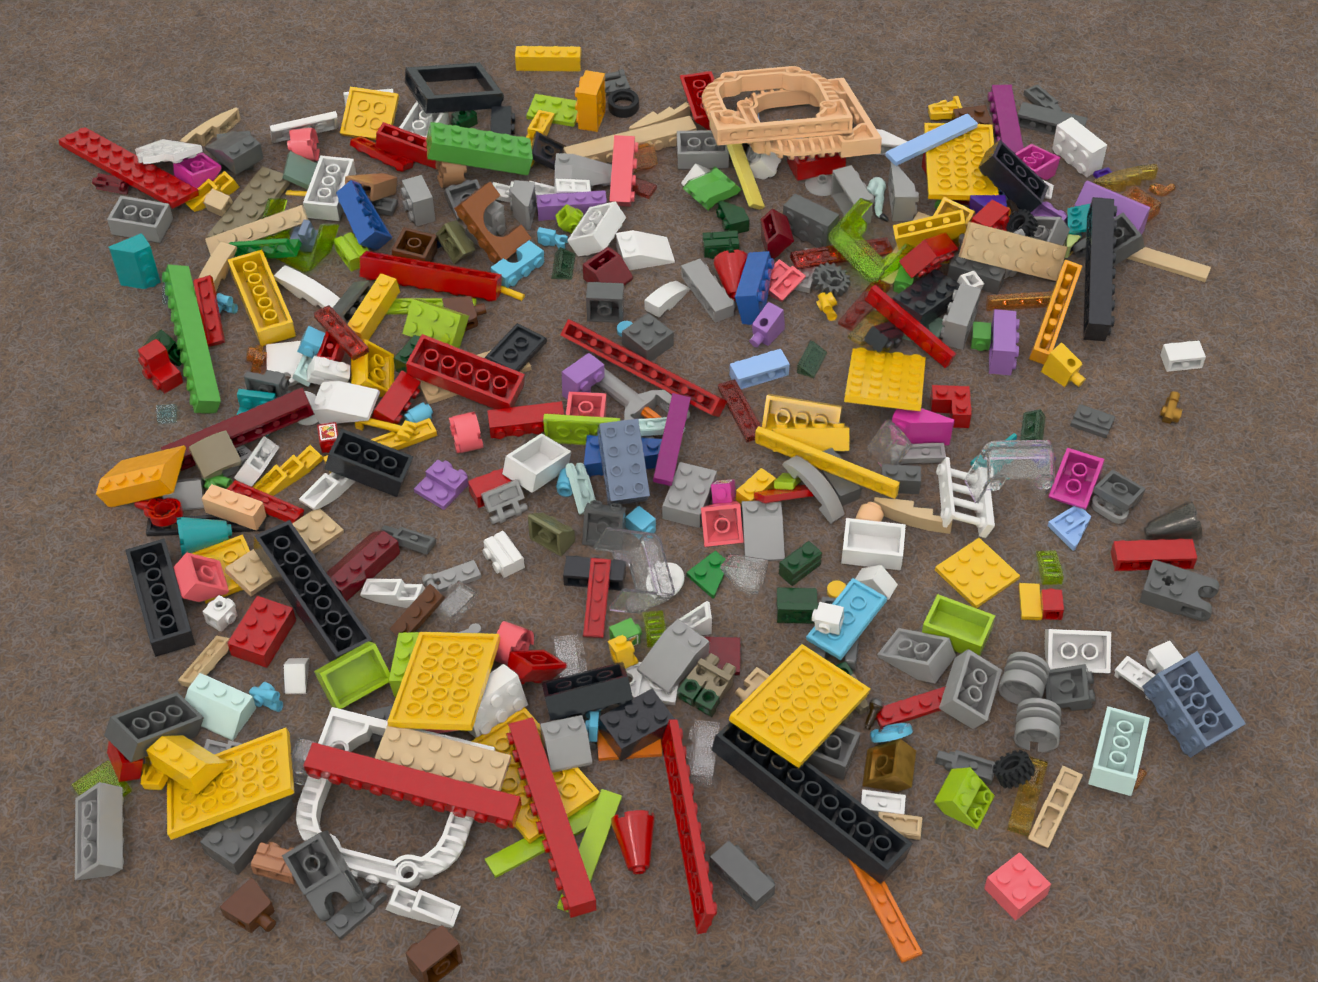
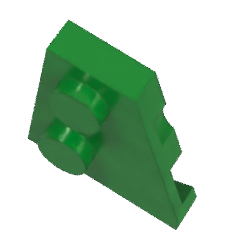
(708, 573)

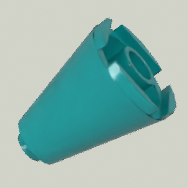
(201, 533)

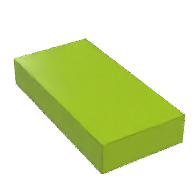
(786, 482)

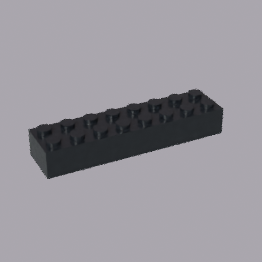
(1099, 269)
(310, 590)

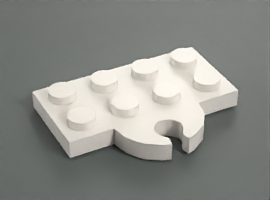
(166, 151)

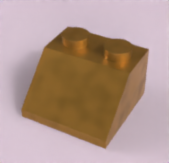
(890, 766)

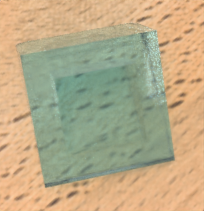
(166, 413)

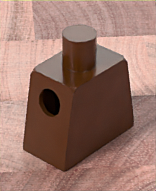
(465, 306)
(249, 908)

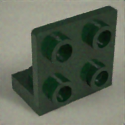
(796, 605)

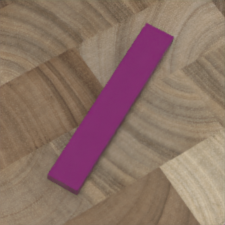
(671, 439)

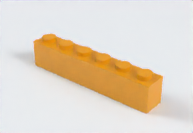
(1055, 311)

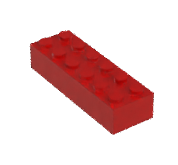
(465, 373)

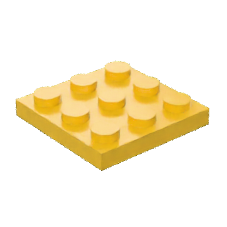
(367, 111)
(226, 553)
(977, 573)

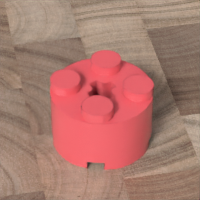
(304, 143)
(466, 432)
(512, 639)

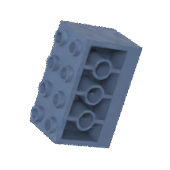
(623, 462)
(1193, 704)

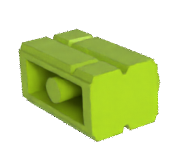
(349, 250)

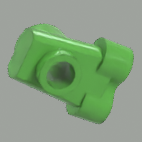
(220, 481)

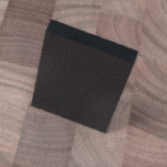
(517, 348)

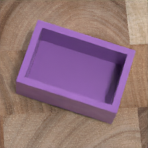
(1003, 342)

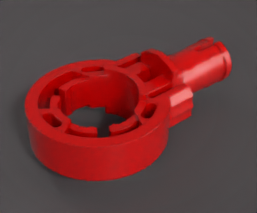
(154, 510)

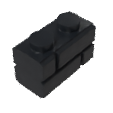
(884, 337)

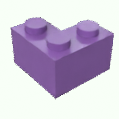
(582, 375)

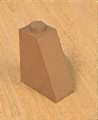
(375, 185)

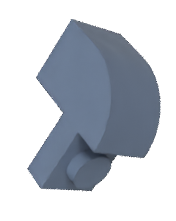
(306, 235)

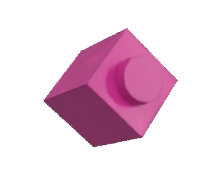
(723, 491)

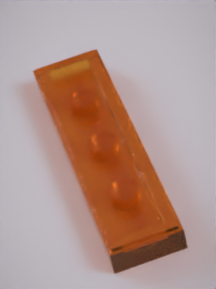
(1018, 301)

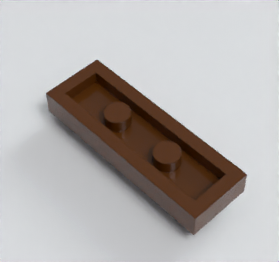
(418, 611)

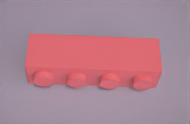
(622, 170)

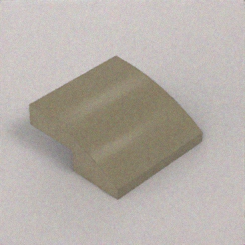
(214, 454)

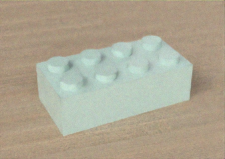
(1119, 751)

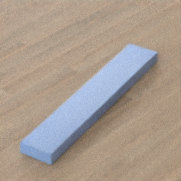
(931, 139)

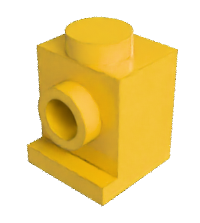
(622, 651)

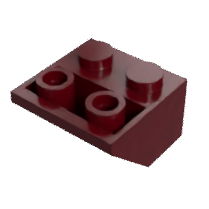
(775, 233)
(607, 268)

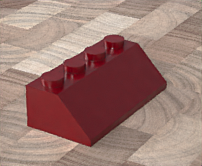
(363, 563)

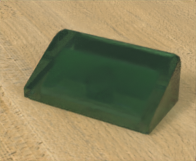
(563, 264)
(811, 360)
(1033, 425)

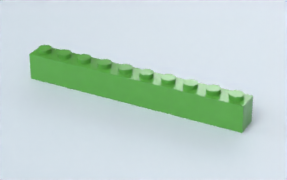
(191, 339)

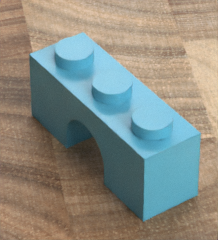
(529, 258)

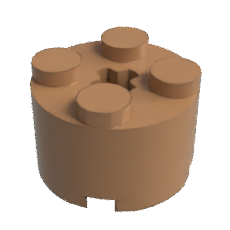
(450, 173)

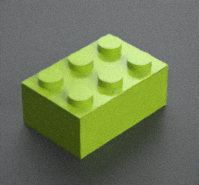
(435, 322)
(960, 623)
(353, 675)

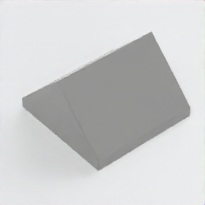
(189, 493)

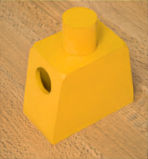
(1063, 366)

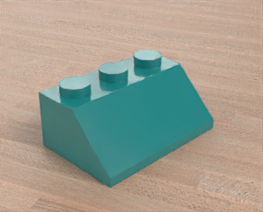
(135, 263)

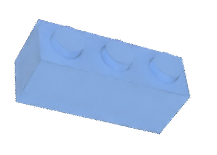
(759, 369)

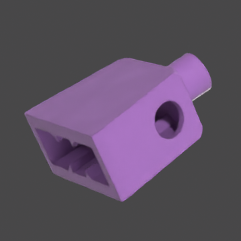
(767, 325)

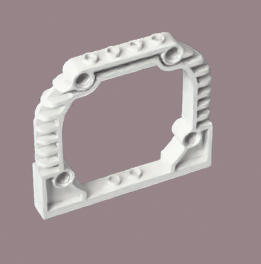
(346, 732)

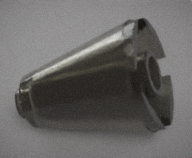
(1175, 524)

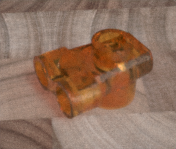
(257, 357)

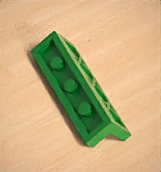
(271, 248)

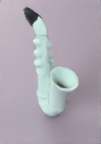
(877, 188)

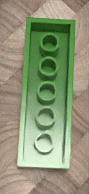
(479, 148)

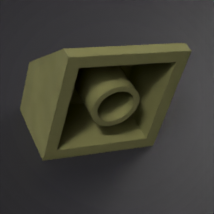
(455, 241)
(550, 533)

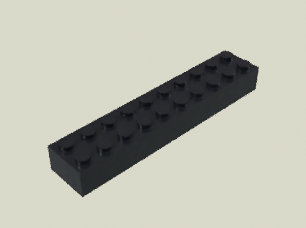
(816, 803)

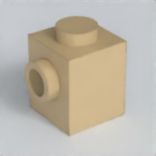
(217, 202)

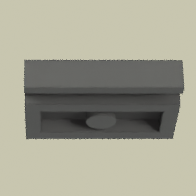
(1092, 421)

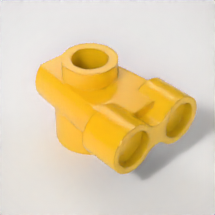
(825, 304)

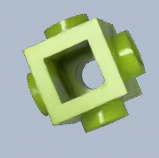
(569, 218)

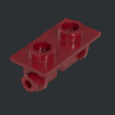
(110, 184)

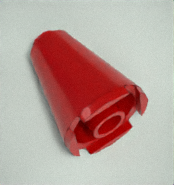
(729, 269)
(635, 838)

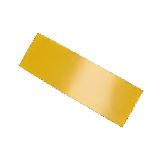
(223, 183)

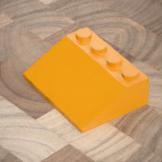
(141, 477)

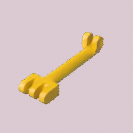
(403, 432)

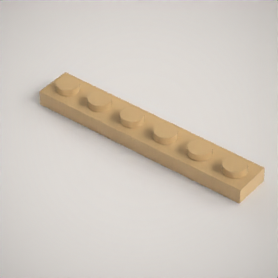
(260, 228)

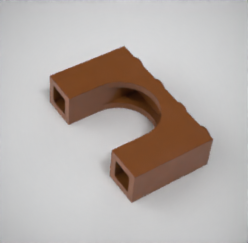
(472, 213)

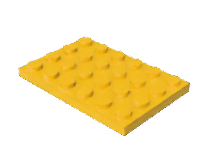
(954, 165)
(885, 379)
(444, 681)
(799, 705)
(254, 777)
(572, 784)

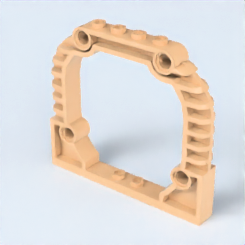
(729, 129)
(862, 140)

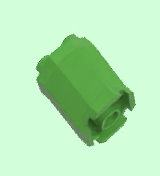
(711, 188)

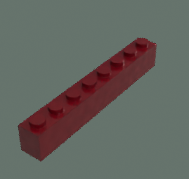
(252, 423)

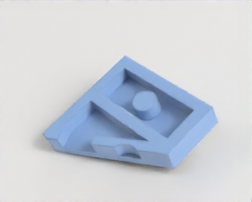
(1070, 526)

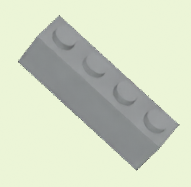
(708, 290)

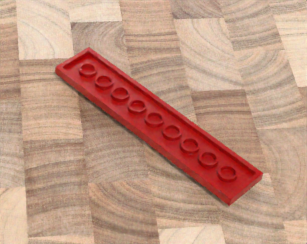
(126, 167)
(688, 828)

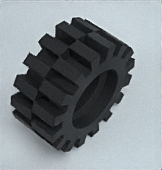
(1023, 217)
(1014, 769)

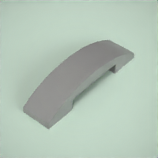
(818, 485)

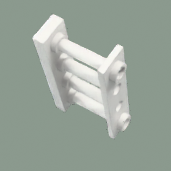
(983, 509)

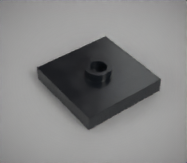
(545, 150)

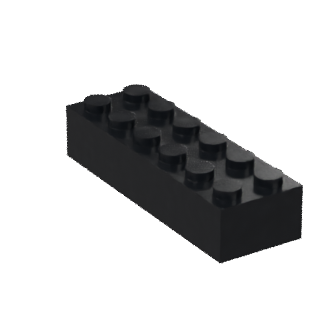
(160, 597)

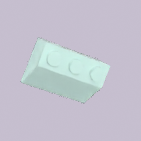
(221, 705)

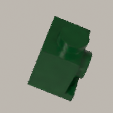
(464, 118)

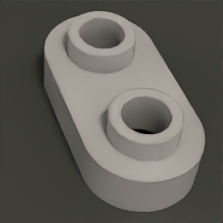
(1109, 510)

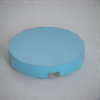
(891, 732)

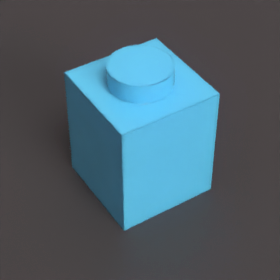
(311, 342)
(640, 521)

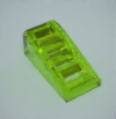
(1049, 578)
(651, 640)

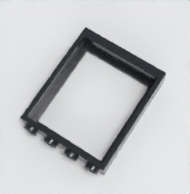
(418, 76)

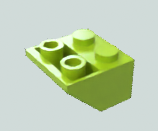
(964, 797)

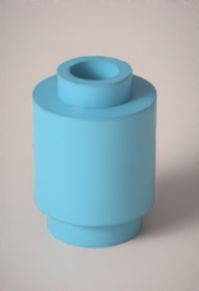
(419, 413)
(563, 484)

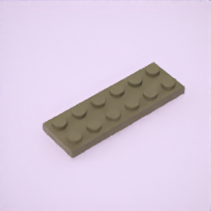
(252, 200)

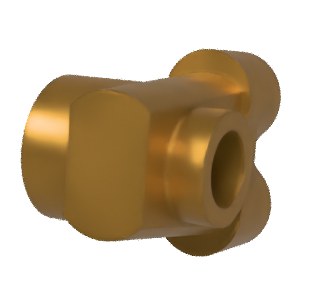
(1169, 411)

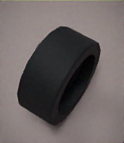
(623, 111)

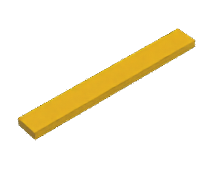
(827, 462)

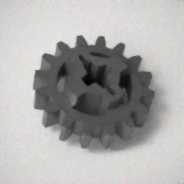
(831, 279)

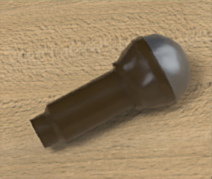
(875, 707)

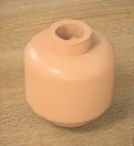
(871, 512)

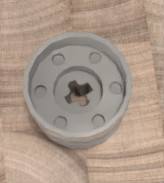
(1023, 677)
(1038, 722)

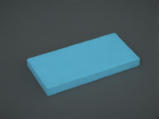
(860, 608)

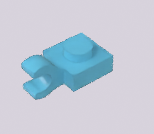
(549, 237)
(592, 724)

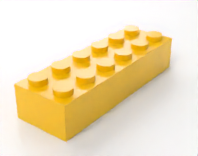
(261, 298)

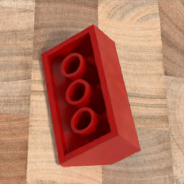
(693, 87)

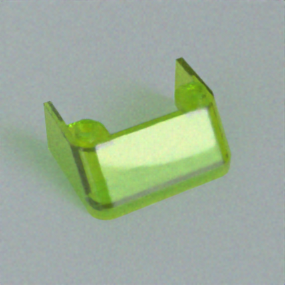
(849, 242)
(322, 247)

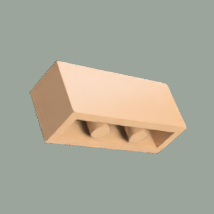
(234, 507)

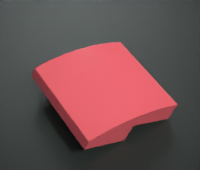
(784, 280)

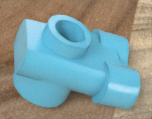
(226, 303)
(266, 696)

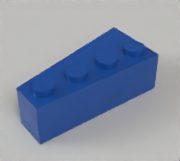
(363, 216)
(754, 286)
(592, 457)

